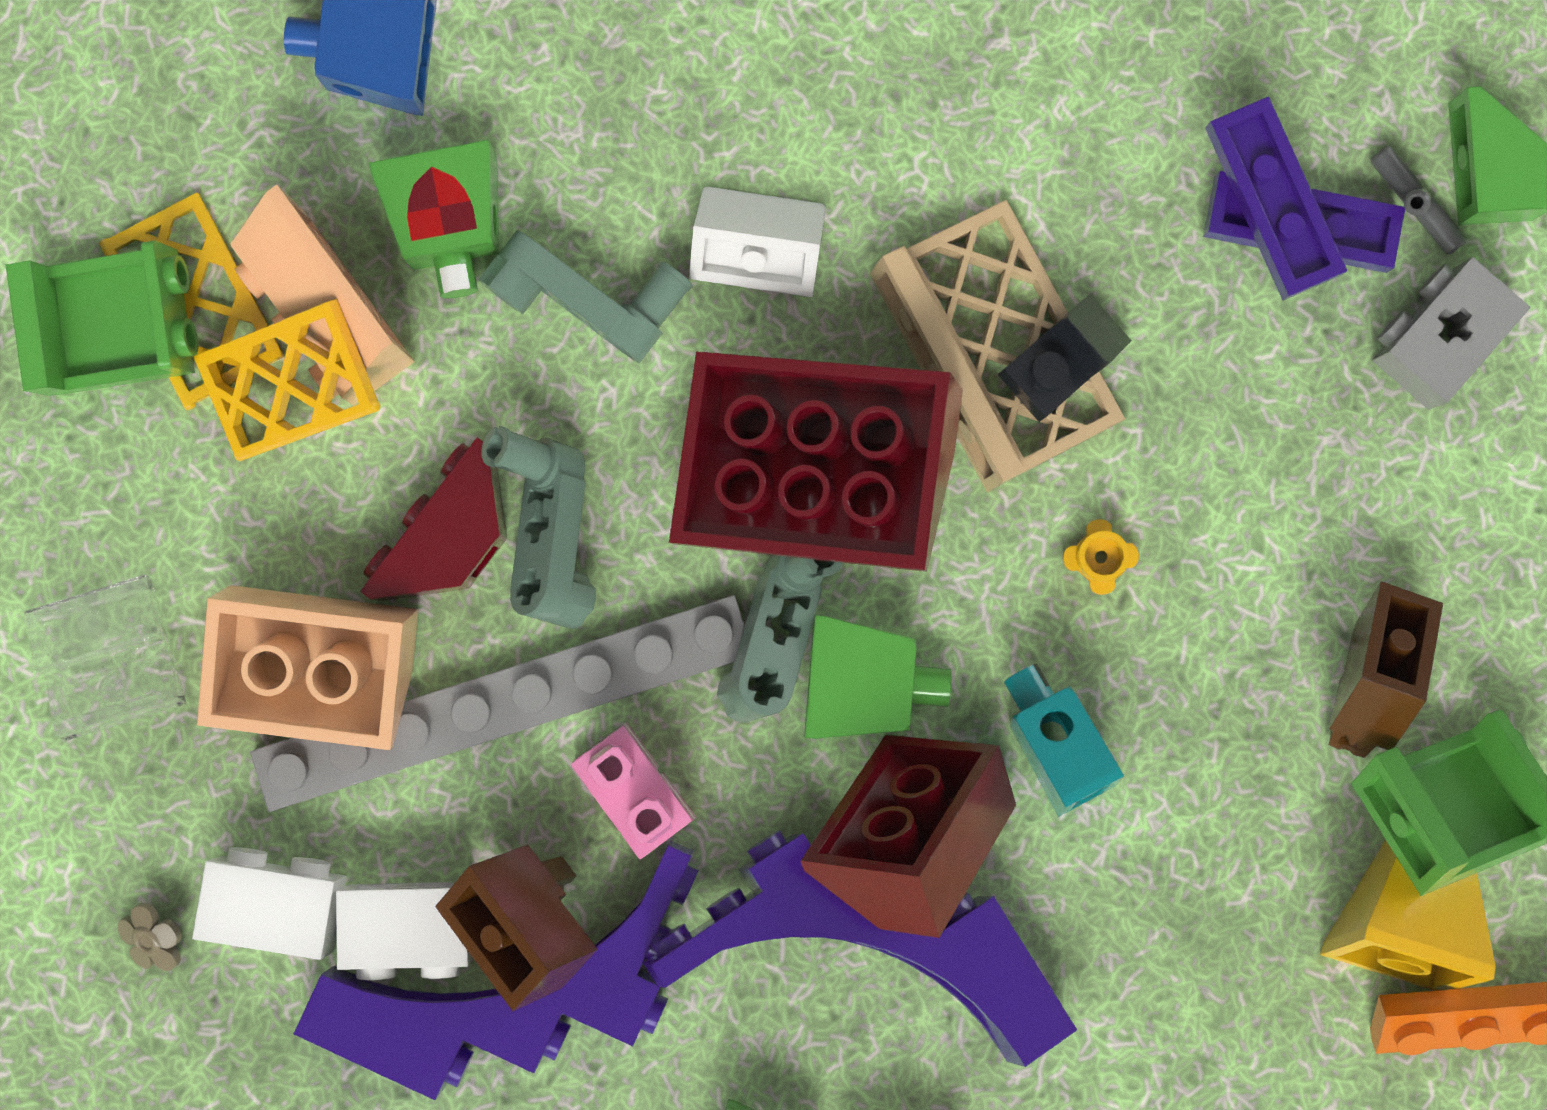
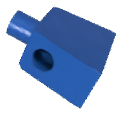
(369, 49)

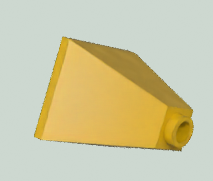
(1419, 939)

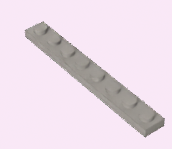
(510, 702)

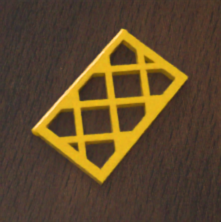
(215, 252)
(341, 361)

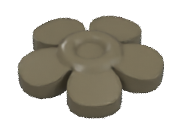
(151, 940)

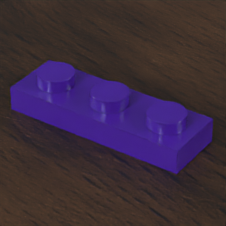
(1275, 198)
(1361, 228)

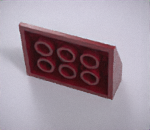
(815, 459)

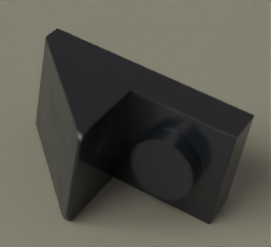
(1065, 358)

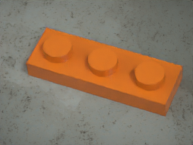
(1460, 1018)

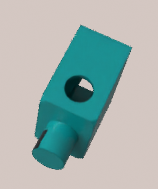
(1067, 769)

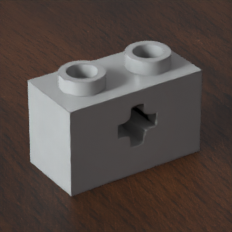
(1481, 317)

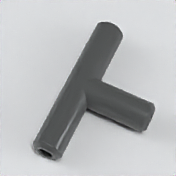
(1418, 200)

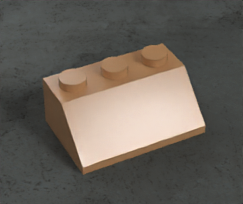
(299, 270)
(306, 666)

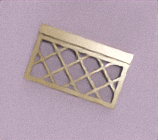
(938, 347)

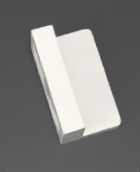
(756, 241)

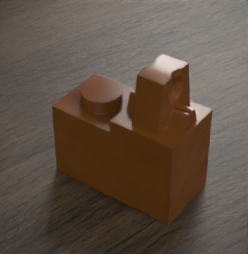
(1385, 670)
(516, 925)

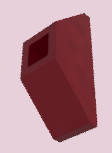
(446, 536)

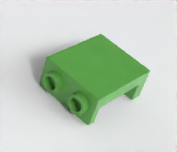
(102, 320)
(1458, 802)

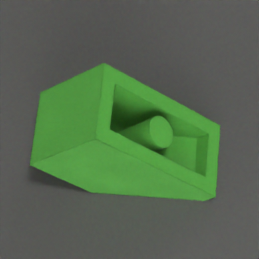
(1495, 162)

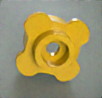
(1118, 556)

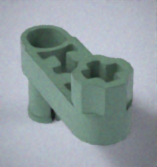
(527, 269)
(548, 529)
(758, 656)

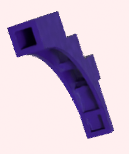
(973, 959)
(422, 1035)

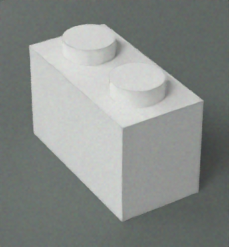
(268, 904)
(396, 928)

